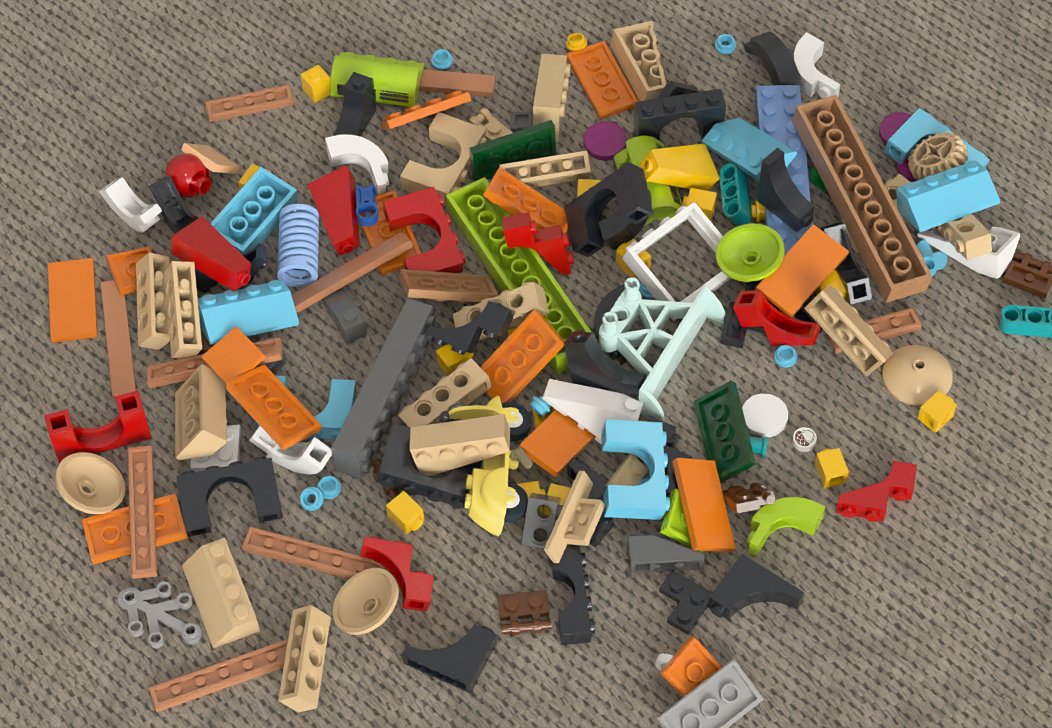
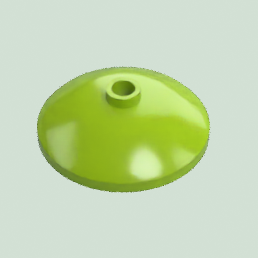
(749, 244)

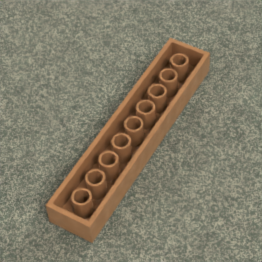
(861, 199)

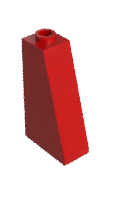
(337, 206)
(211, 254)

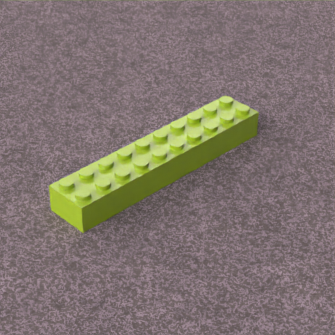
(510, 268)

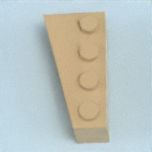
(639, 59)
(550, 90)
(458, 443)

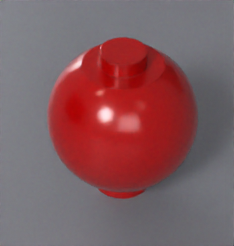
(189, 175)

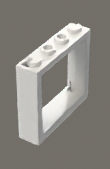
(704, 228)

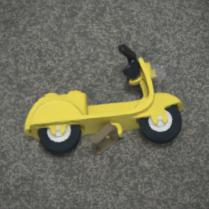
(491, 495)

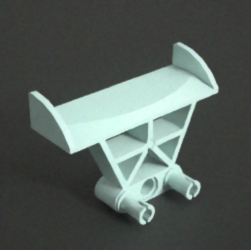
(616, 336)

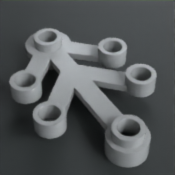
(157, 613)

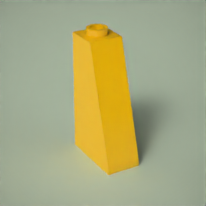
(681, 167)

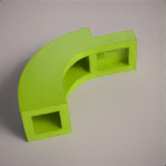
(784, 512)

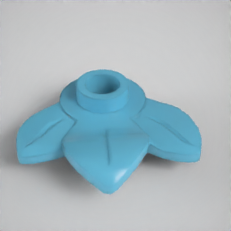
(934, 261)

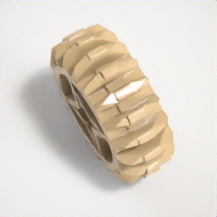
(937, 155)

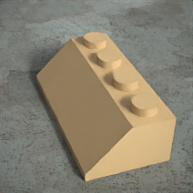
(848, 330)
(200, 415)
(220, 594)

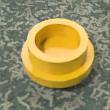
(576, 41)
(758, 211)

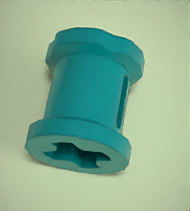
(759, 445)

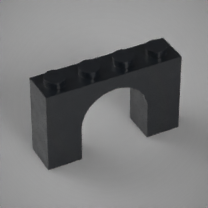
(654, 114)
(585, 211)
(399, 473)
(198, 486)

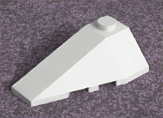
(990, 264)
(590, 405)

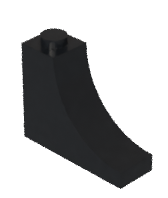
(358, 105)
(781, 195)
(594, 369)
(750, 584)
(458, 663)

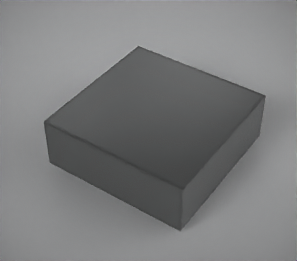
(521, 120)

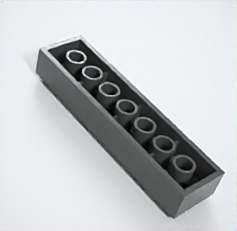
(383, 390)

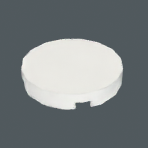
(765, 415)

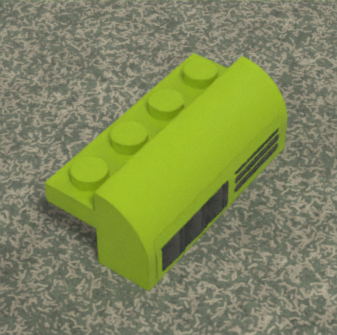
(394, 80)
(664, 197)

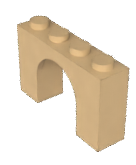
(453, 134)

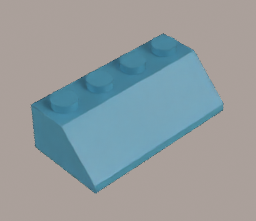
(744, 145)
(946, 196)
(254, 210)
(250, 309)

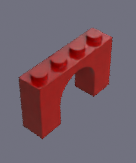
(426, 209)
(126, 429)

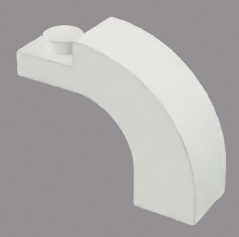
(806, 54)
(359, 151)
(129, 206)
(301, 457)

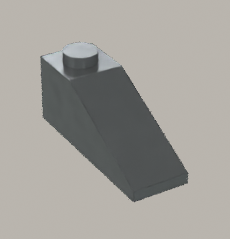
(345, 315)
(656, 554)

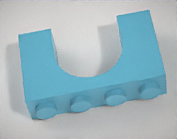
(919, 127)
(340, 402)
(647, 443)

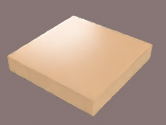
(211, 158)

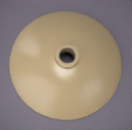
(913, 384)
(90, 483)
(365, 601)

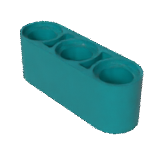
(735, 194)
(1022, 321)

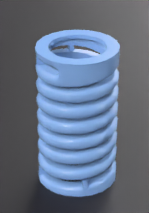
(298, 245)

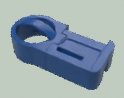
(365, 204)

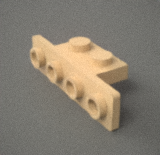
(576, 519)

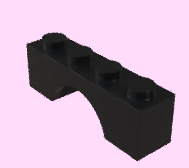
(574, 621)

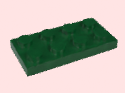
(522, 145)
(725, 431)

